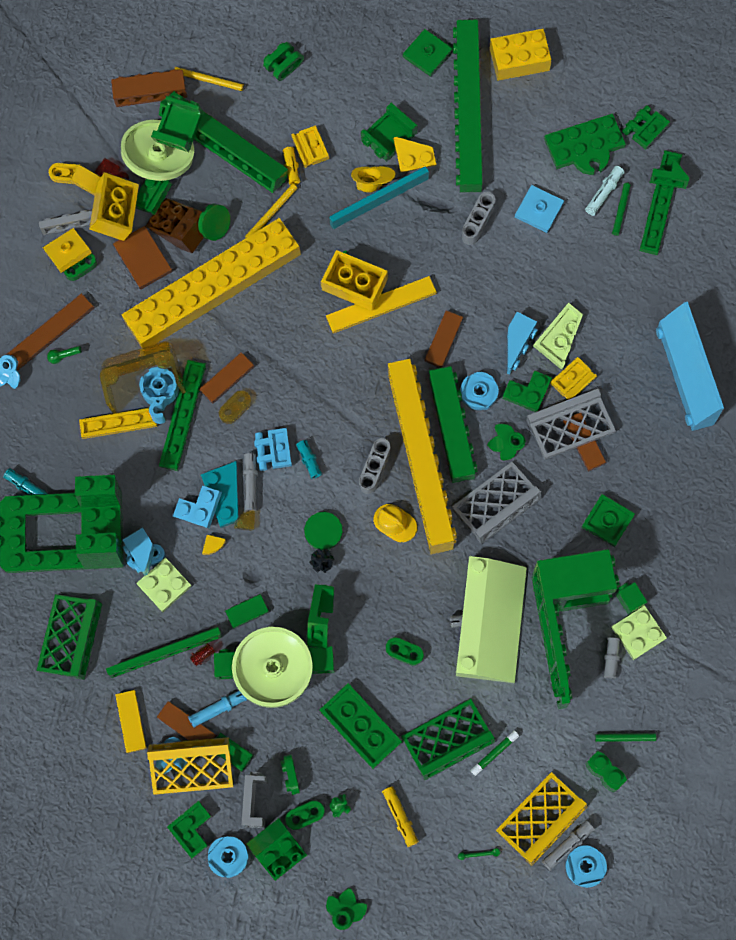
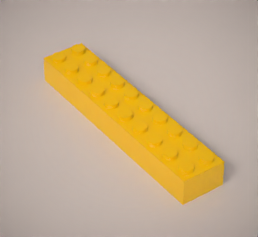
(211, 284)
(420, 456)

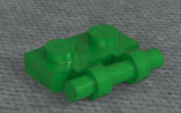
(650, 130)

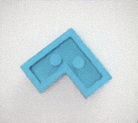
(201, 512)

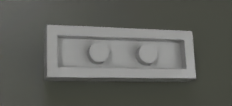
(65, 223)

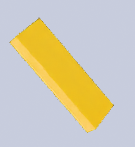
(130, 721)

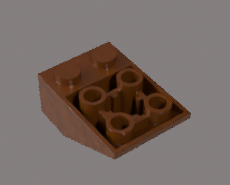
(177, 225)

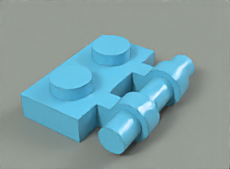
(279, 449)

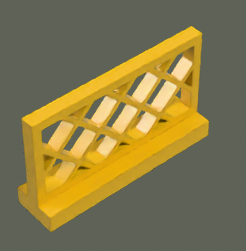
(190, 749)
(557, 828)

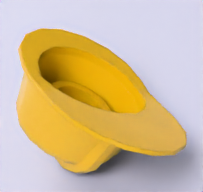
(371, 178)
(395, 523)

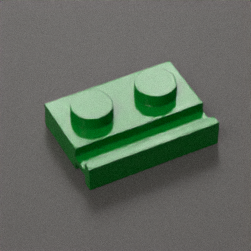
(152, 195)

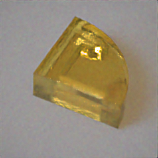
(245, 521)

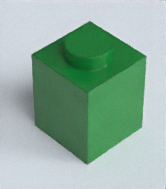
(631, 597)

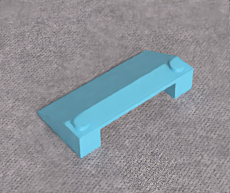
(690, 368)

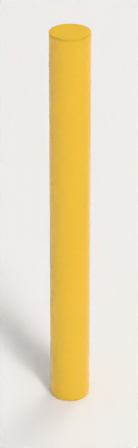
(210, 79)
(275, 207)

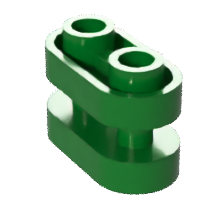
(283, 61)

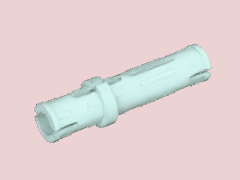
(608, 185)

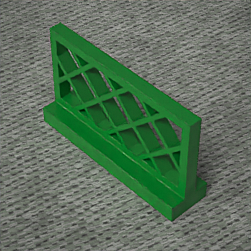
(85, 637)
(453, 755)

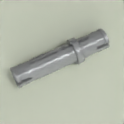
(250, 481)
(575, 839)

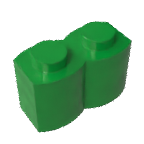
(609, 775)

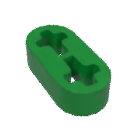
(81, 268)

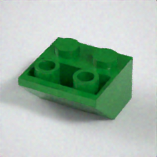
(276, 849)

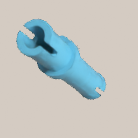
(217, 708)

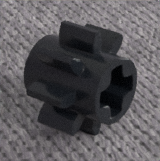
(321, 560)

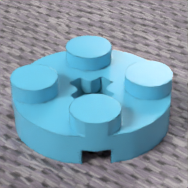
(481, 401)
(591, 856)
(216, 857)

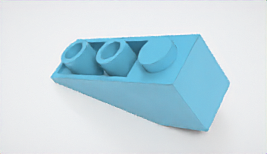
(518, 335)

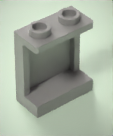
(248, 818)

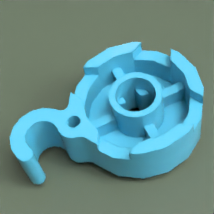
(159, 397)

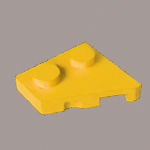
(413, 155)

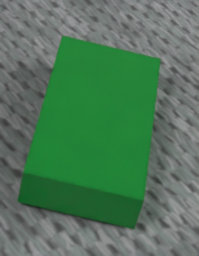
(247, 611)
(239, 756)

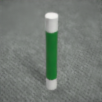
(494, 753)

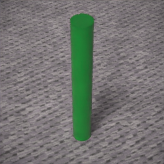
(621, 209)
(625, 737)

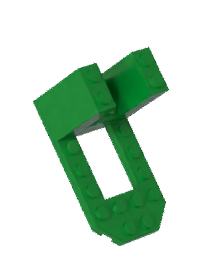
(101, 528)
(564, 586)

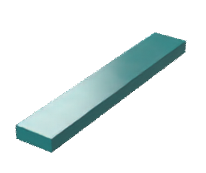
(379, 197)

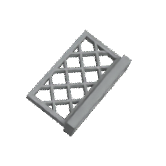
(566, 408)
(504, 516)

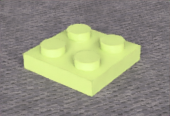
(164, 584)
(639, 632)

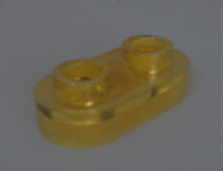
(237, 408)

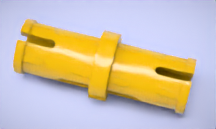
(291, 165)

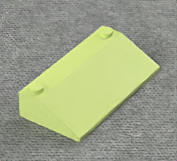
(491, 620)

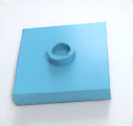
(539, 209)

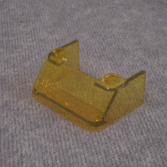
(160, 354)

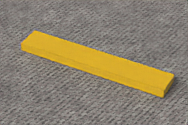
(386, 303)

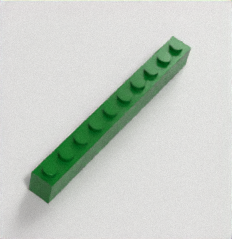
(468, 108)

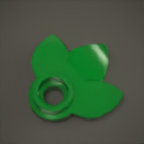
(503, 442)
(346, 906)

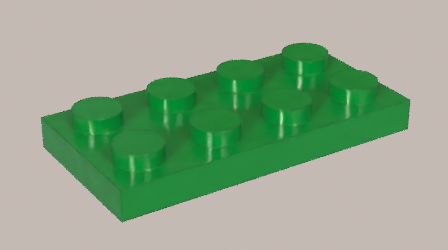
(360, 726)

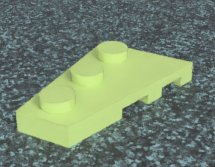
(558, 337)

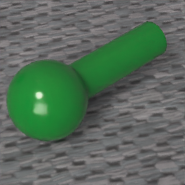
(55, 356)

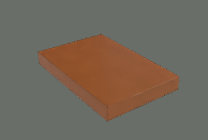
(142, 257)

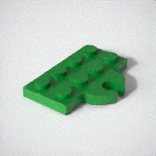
(585, 144)

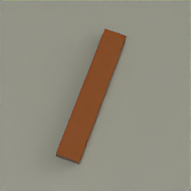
(51, 330)

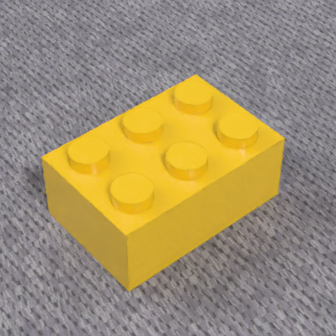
(520, 54)
(114, 206)
(354, 280)

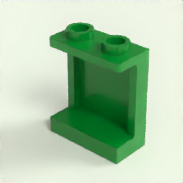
(178, 124)
(390, 125)
(317, 626)

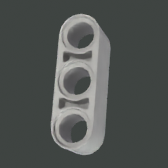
(474, 225)
(374, 457)

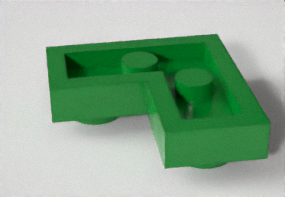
(530, 396)
(185, 829)

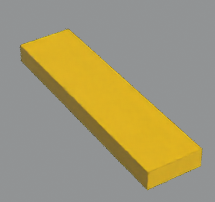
(116, 423)

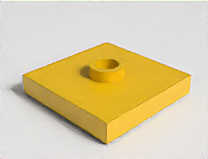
(67, 250)

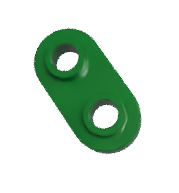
(404, 651)
(292, 782)
(305, 815)

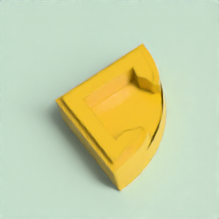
(213, 544)

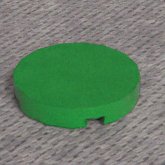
(214, 222)
(323, 531)

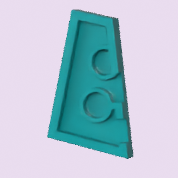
(224, 480)

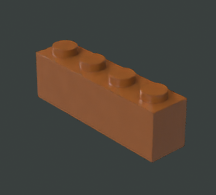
(147, 88)

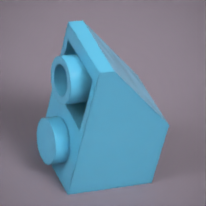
(141, 549)

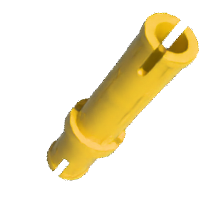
(402, 821)

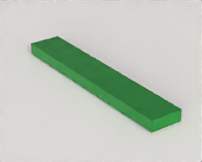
(658, 209)
(182, 416)
(163, 653)

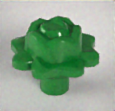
(339, 805)

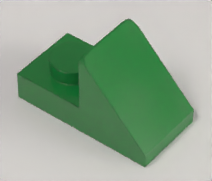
(674, 178)

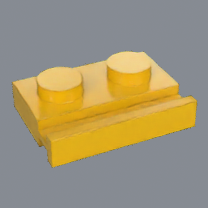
(310, 146)
(573, 379)

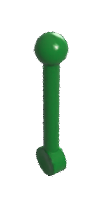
(495, 852)

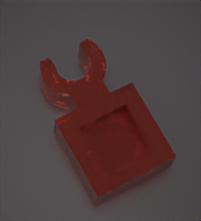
(110, 168)

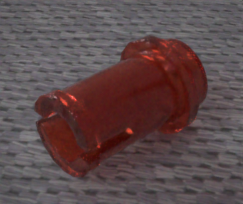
(201, 655)

